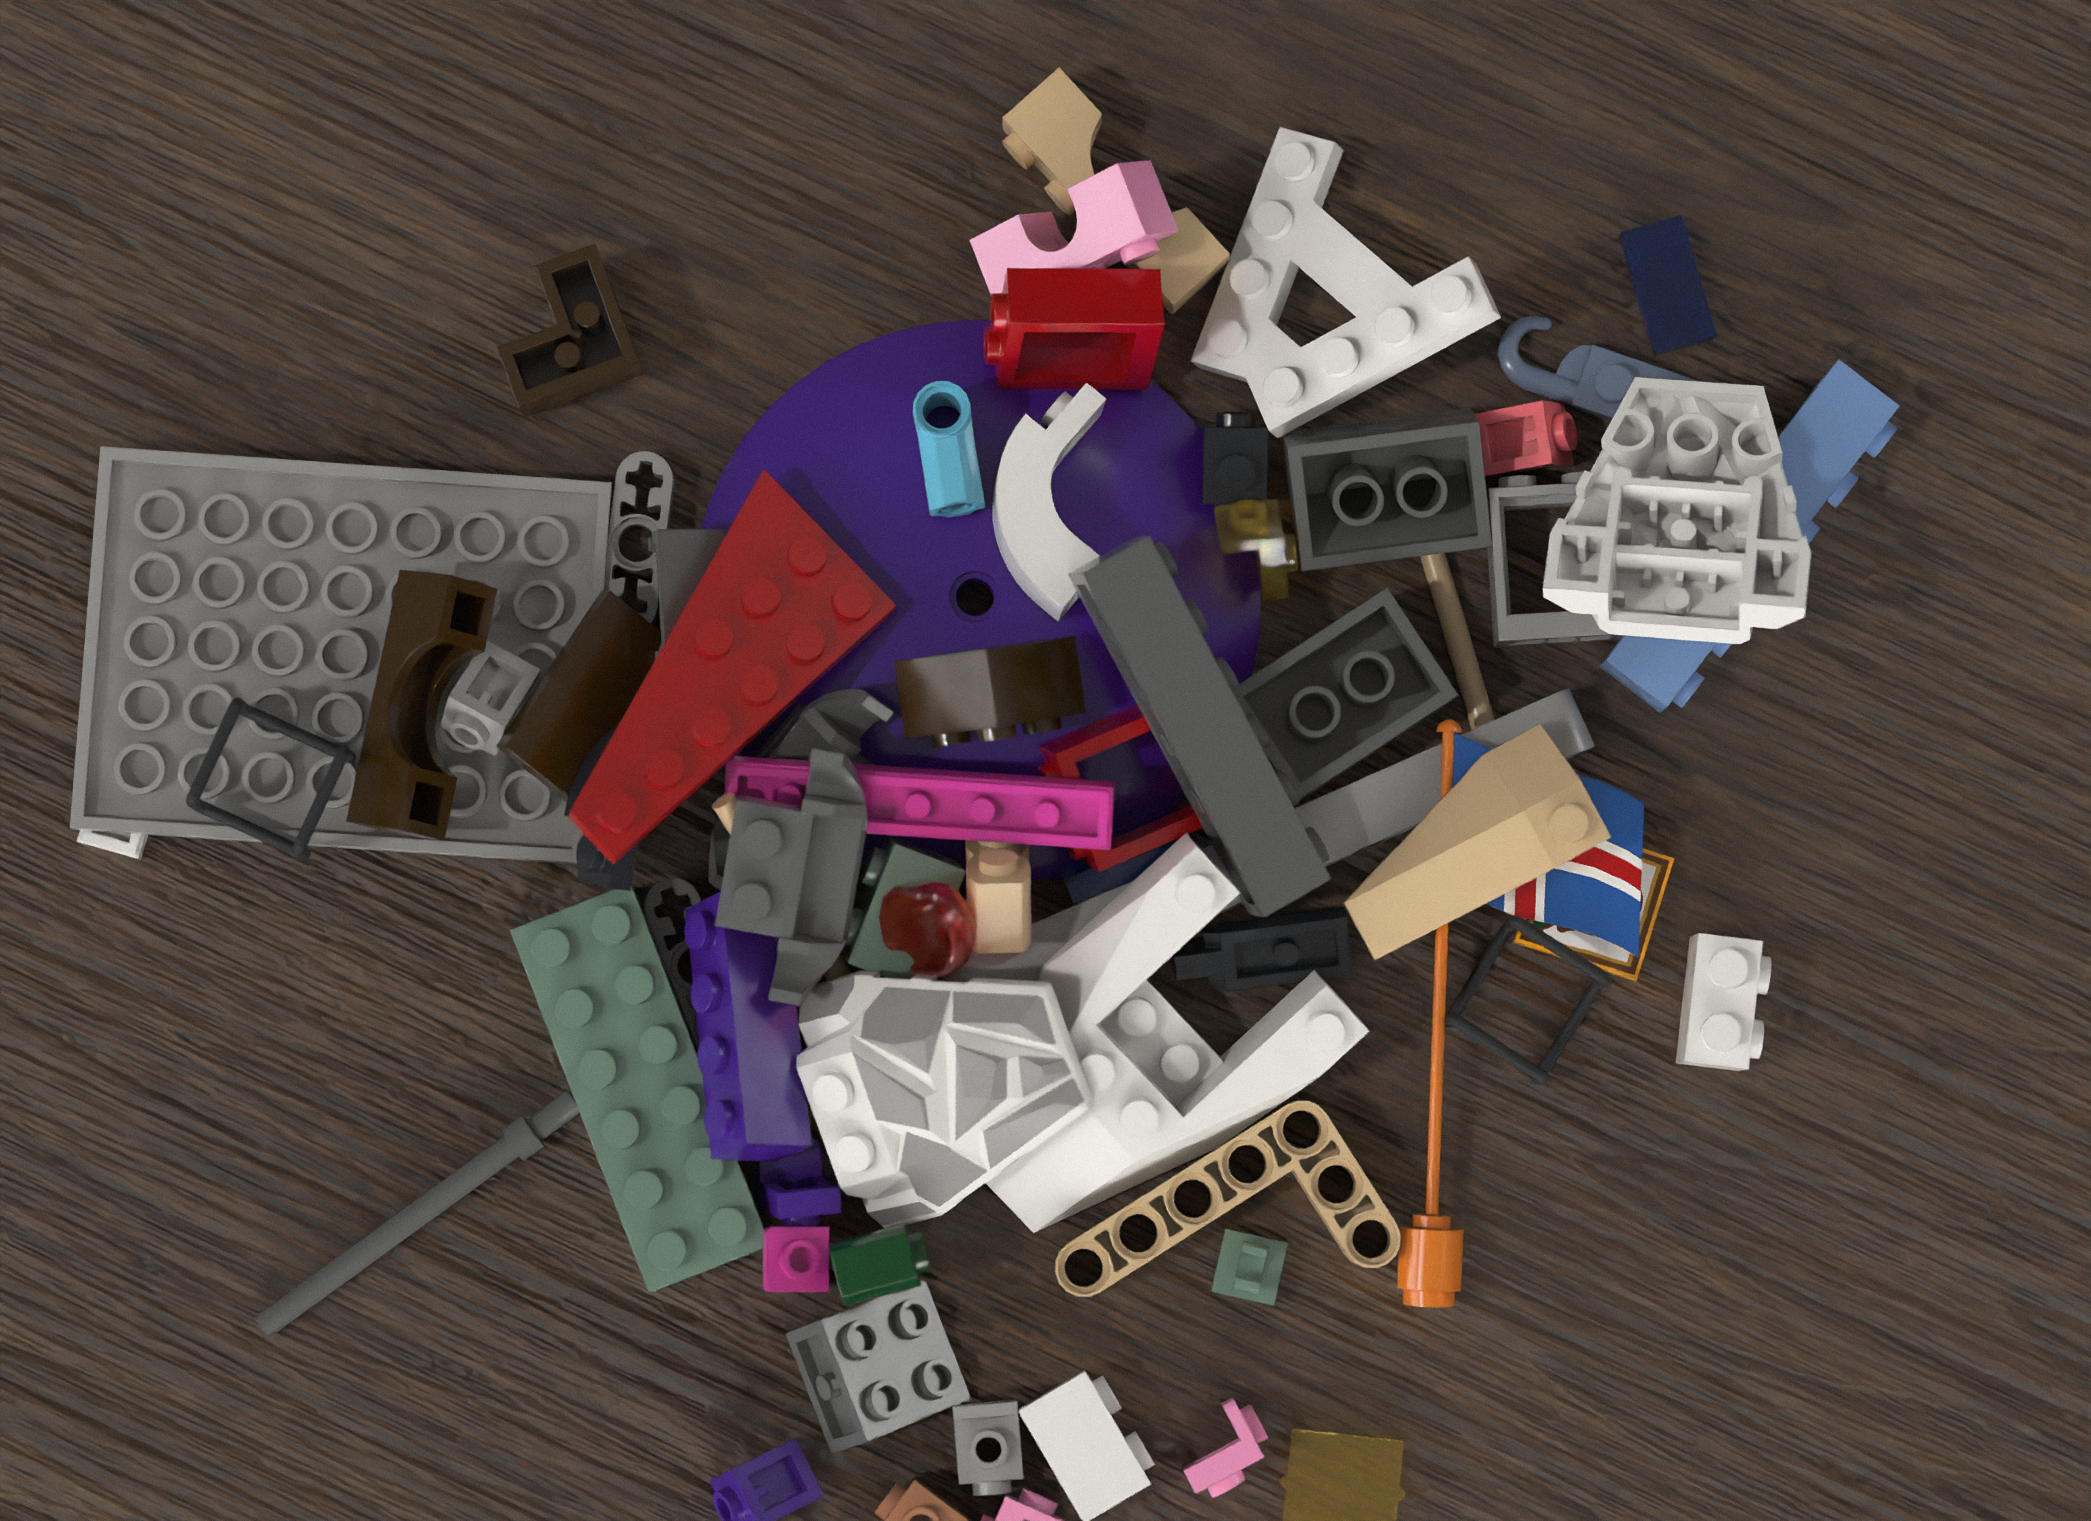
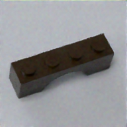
(430, 633)

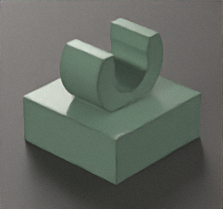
(1249, 1267)

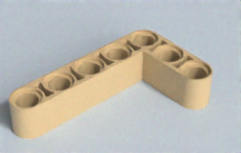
(1228, 1192)

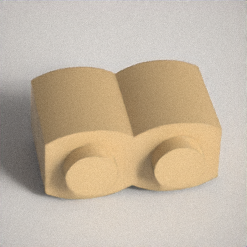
(999, 895)

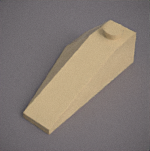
(1492, 832)

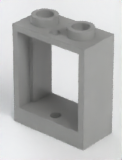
(1534, 628)

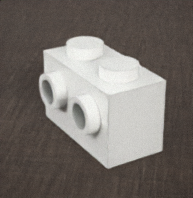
(1721, 1002)

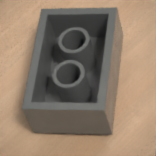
(1345, 693)

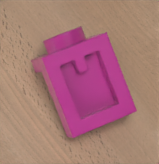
(796, 1259)

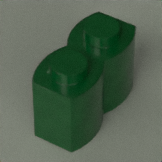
(878, 1263)

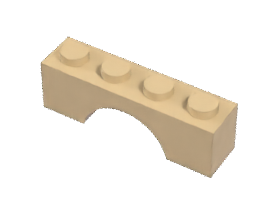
(1056, 134)

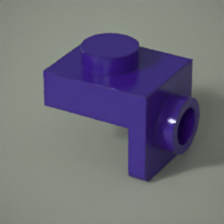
(795, 1188)

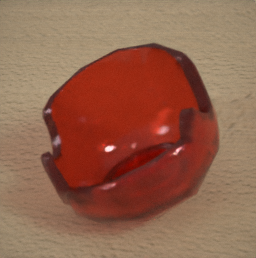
(930, 925)

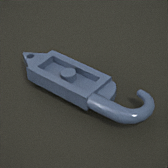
(1586, 379)

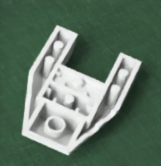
(1150, 1074)

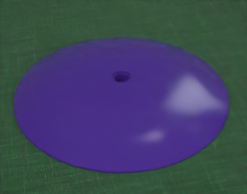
(854, 464)

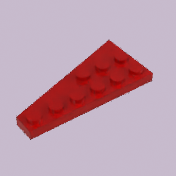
(749, 644)

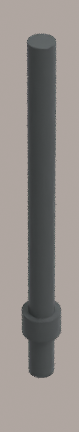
(520, 1139)

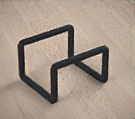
(299, 847)
(1539, 1073)

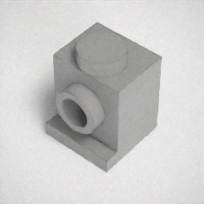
(993, 1420)

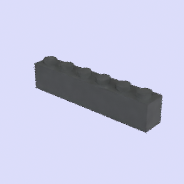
(1201, 725)

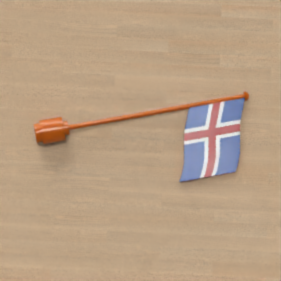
(1586, 894)

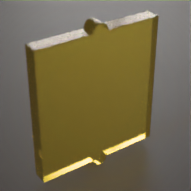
(1342, 1477)

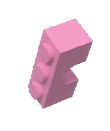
(1117, 219)

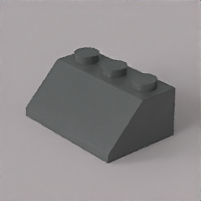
(1387, 489)

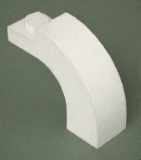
(1025, 522)

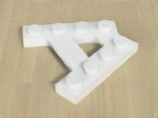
(1392, 322)

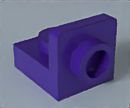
(766, 1486)

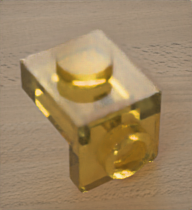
(1258, 527)

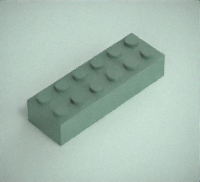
(638, 1086)

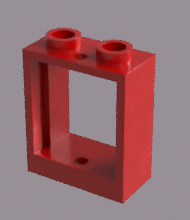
(1075, 328)
(1060, 762)

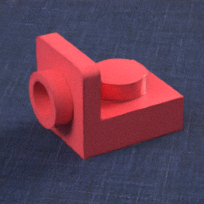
(1526, 438)

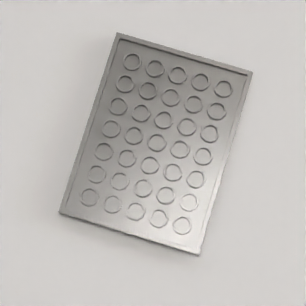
(281, 594)

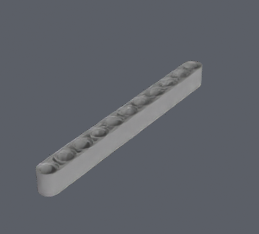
(1344, 819)

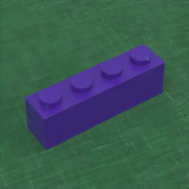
(744, 1043)

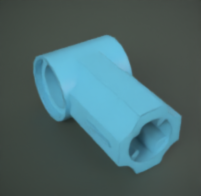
(948, 453)

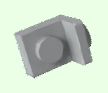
(488, 698)

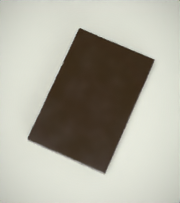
(582, 693)

